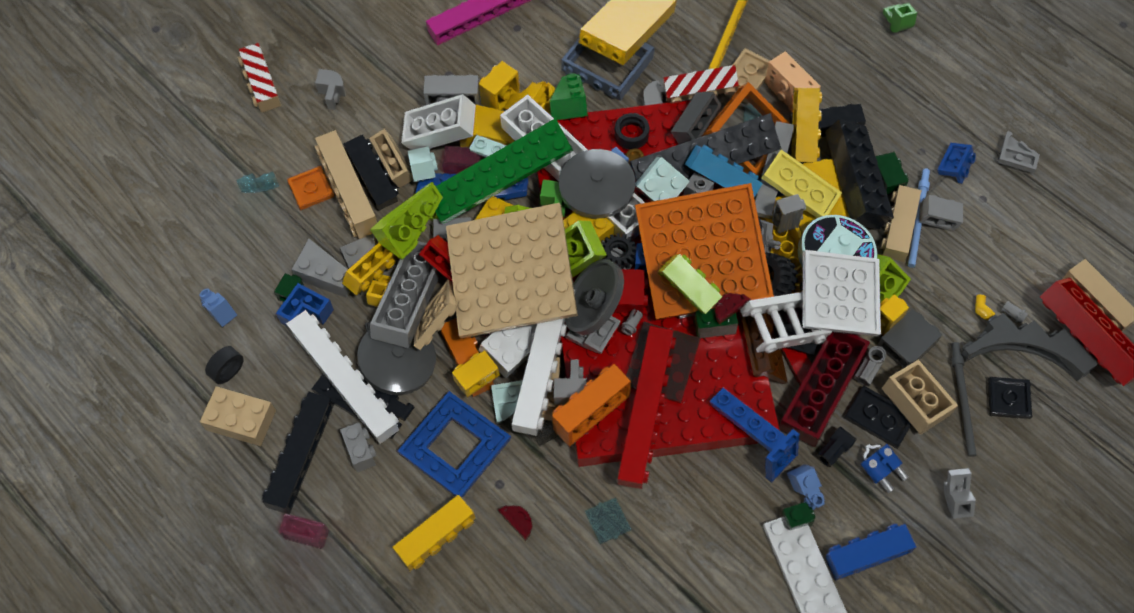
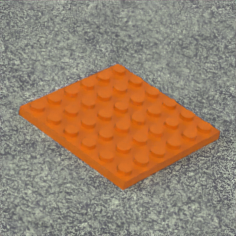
(716, 233)

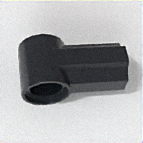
(839, 443)

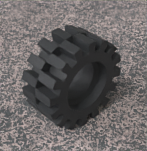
(621, 242)

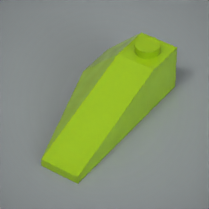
(892, 278)

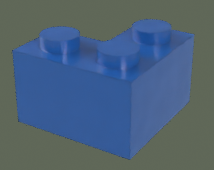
(304, 299)

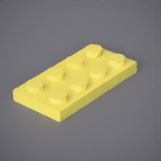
(794, 178)

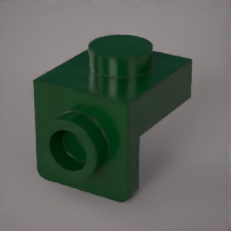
(799, 516)

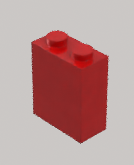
(633, 291)

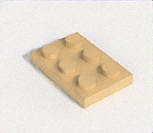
(751, 69)

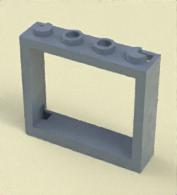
(600, 83)

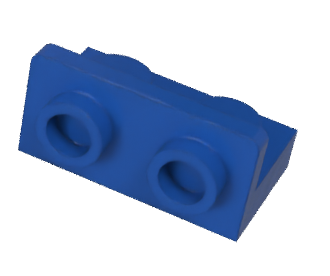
(957, 161)

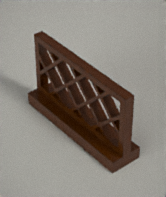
(764, 363)

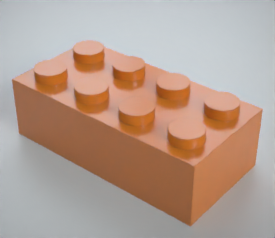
(591, 404)

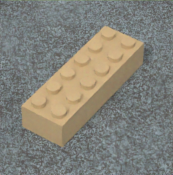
(345, 184)

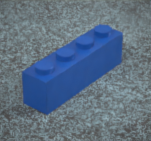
(870, 551)

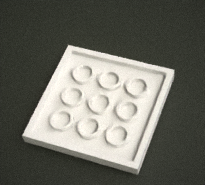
(841, 293)

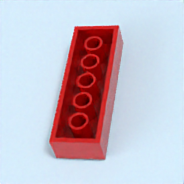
(1092, 328)

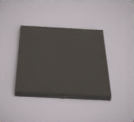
(681, 365)

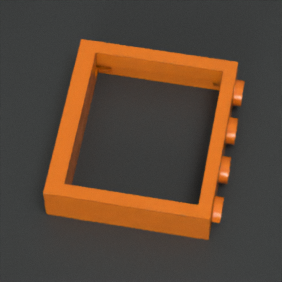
(760, 104)

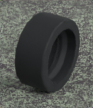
(631, 119)
(224, 365)

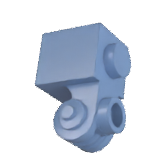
(217, 307)
(806, 482)

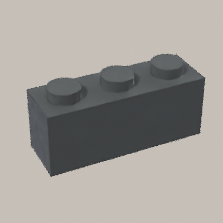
(696, 117)

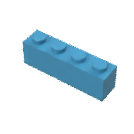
(719, 170)

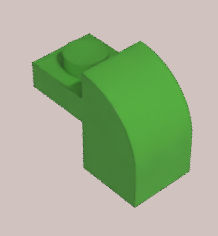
(900, 17)
(550, 195)

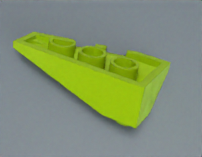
(404, 225)

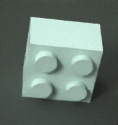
(661, 181)

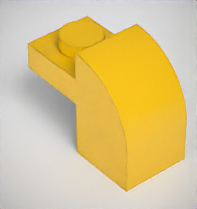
(377, 290)

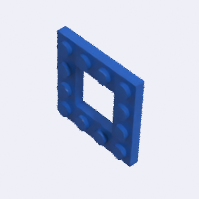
(455, 481)

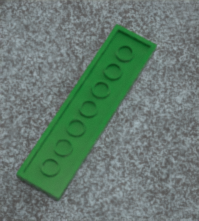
(501, 170)

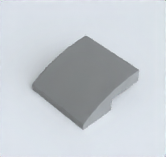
(597, 340)

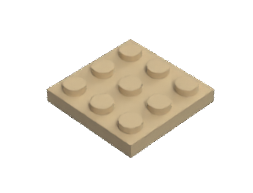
(434, 316)

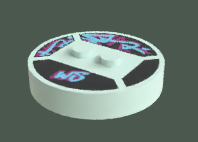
(838, 236)

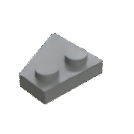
(1018, 154)

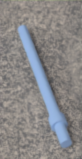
(923, 185)

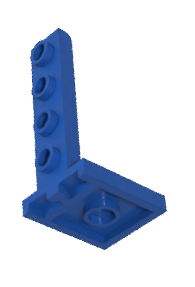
(782, 448)

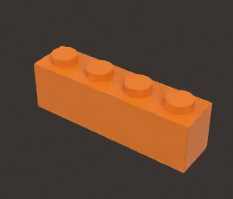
(461, 348)

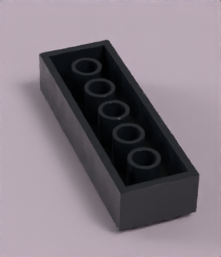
(859, 174)

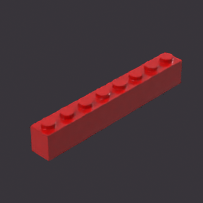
(645, 408)

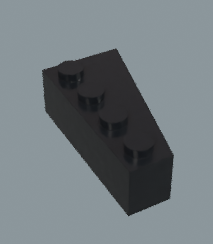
(370, 172)

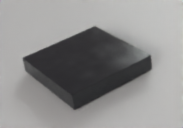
(1010, 397)

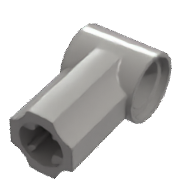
(870, 366)

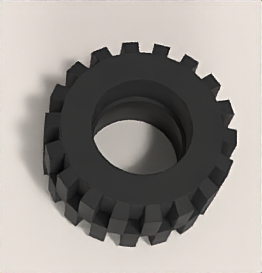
(784, 274)

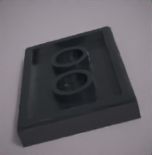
(878, 417)

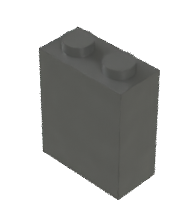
(910, 339)

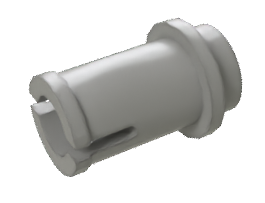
(1014, 312)
(631, 323)

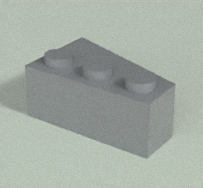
(320, 269)

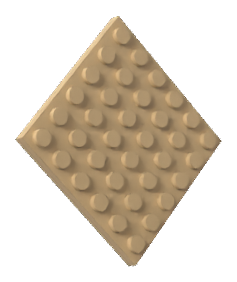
(511, 270)

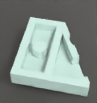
(505, 399)

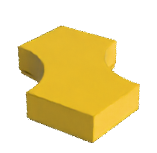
(534, 90)

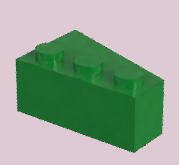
(569, 98)

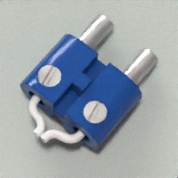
(882, 464)

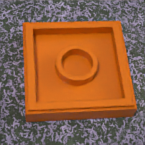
(310, 188)

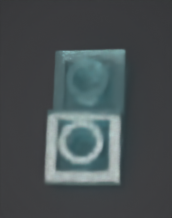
(250, 184)

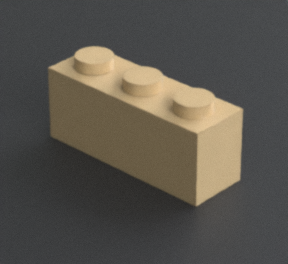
(392, 158)

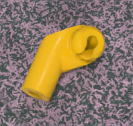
(982, 309)

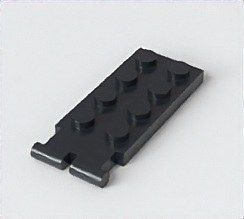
(399, 409)

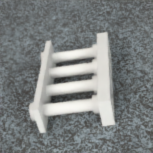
(772, 306)

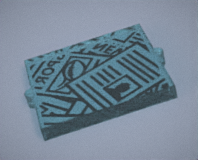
(608, 520)

